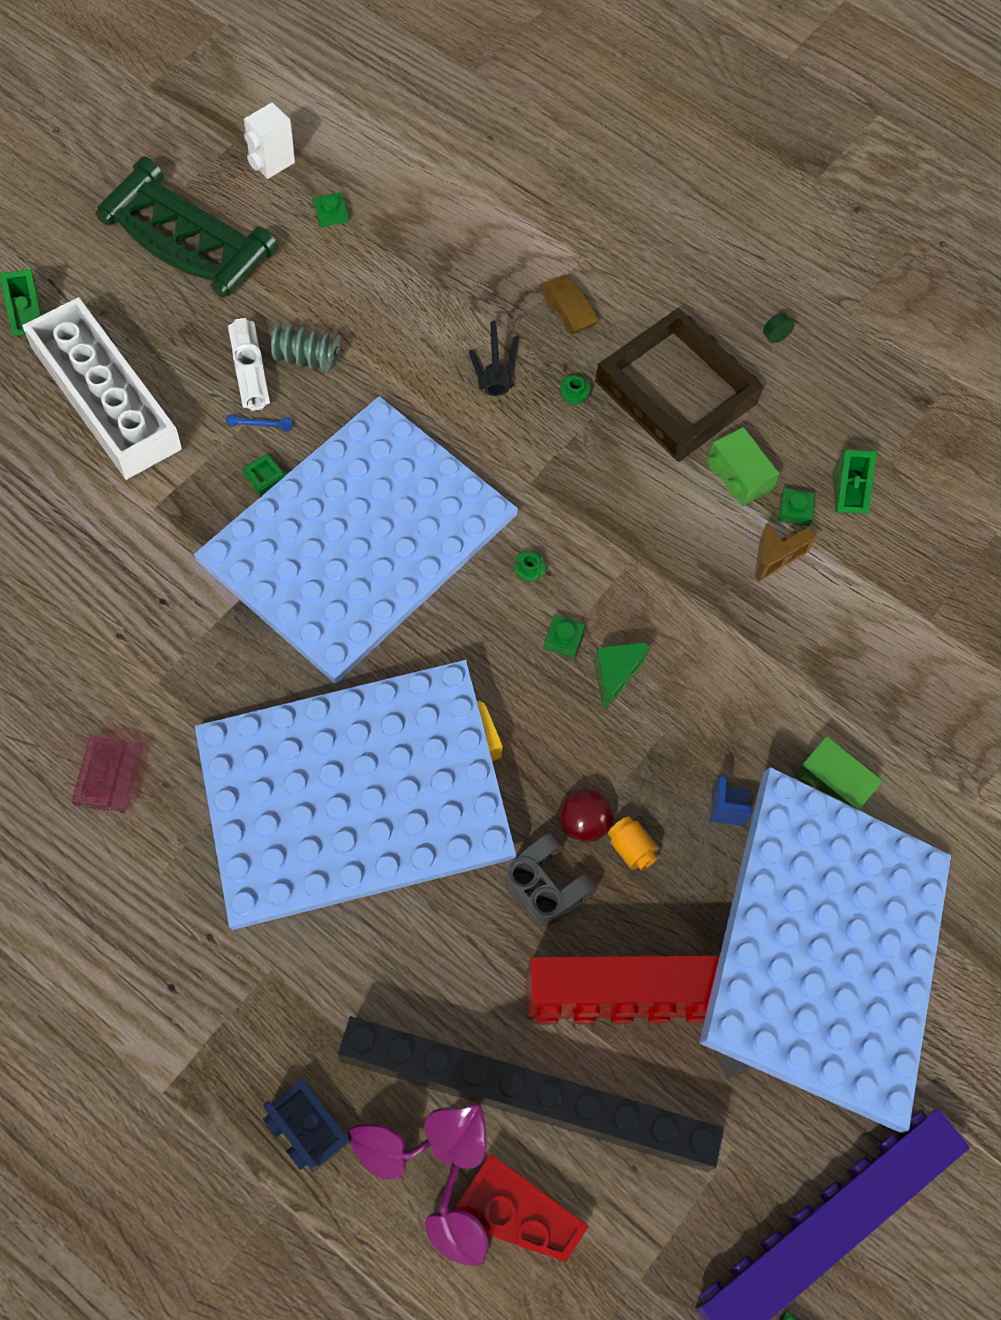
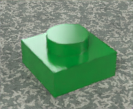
(330, 209)
(796, 507)
(564, 636)

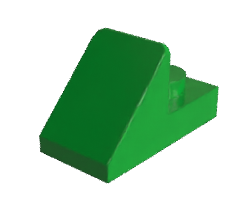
(20, 298)

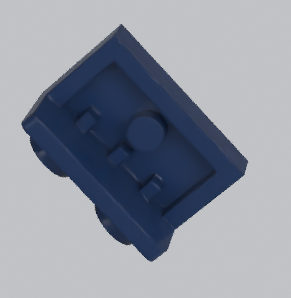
(306, 1126)

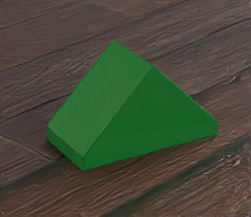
(854, 480)
(616, 667)

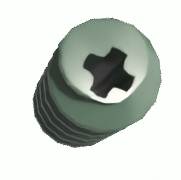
(303, 348)

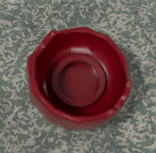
(585, 815)

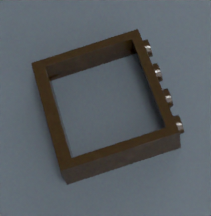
(649, 414)

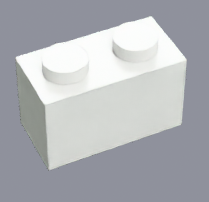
(269, 140)

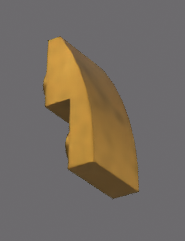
(570, 302)

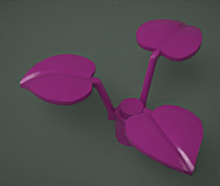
(456, 1137)

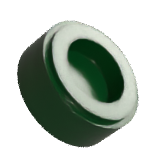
(778, 328)

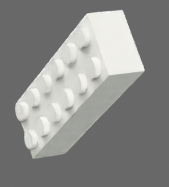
(102, 388)

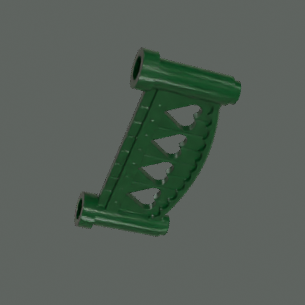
(144, 189)

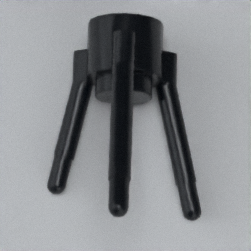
(495, 378)

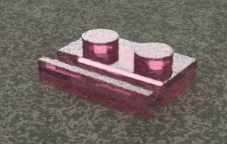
(107, 774)

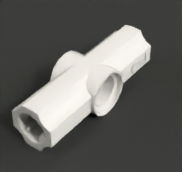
(248, 364)

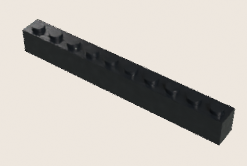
(531, 1094)

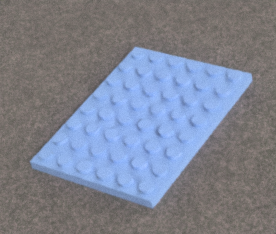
(356, 538)
(351, 794)
(829, 952)

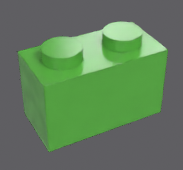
(742, 467)
(838, 775)

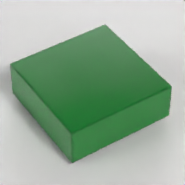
(263, 474)

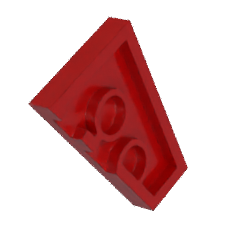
(520, 1212)

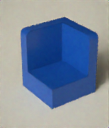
(729, 804)

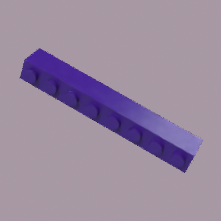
(837, 1223)

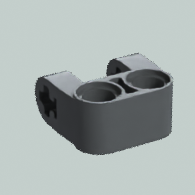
(542, 887)

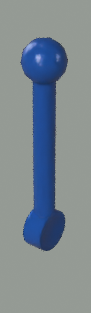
(285, 423)

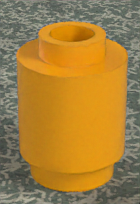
(633, 844)

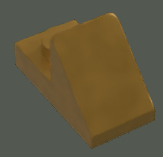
(777, 552)

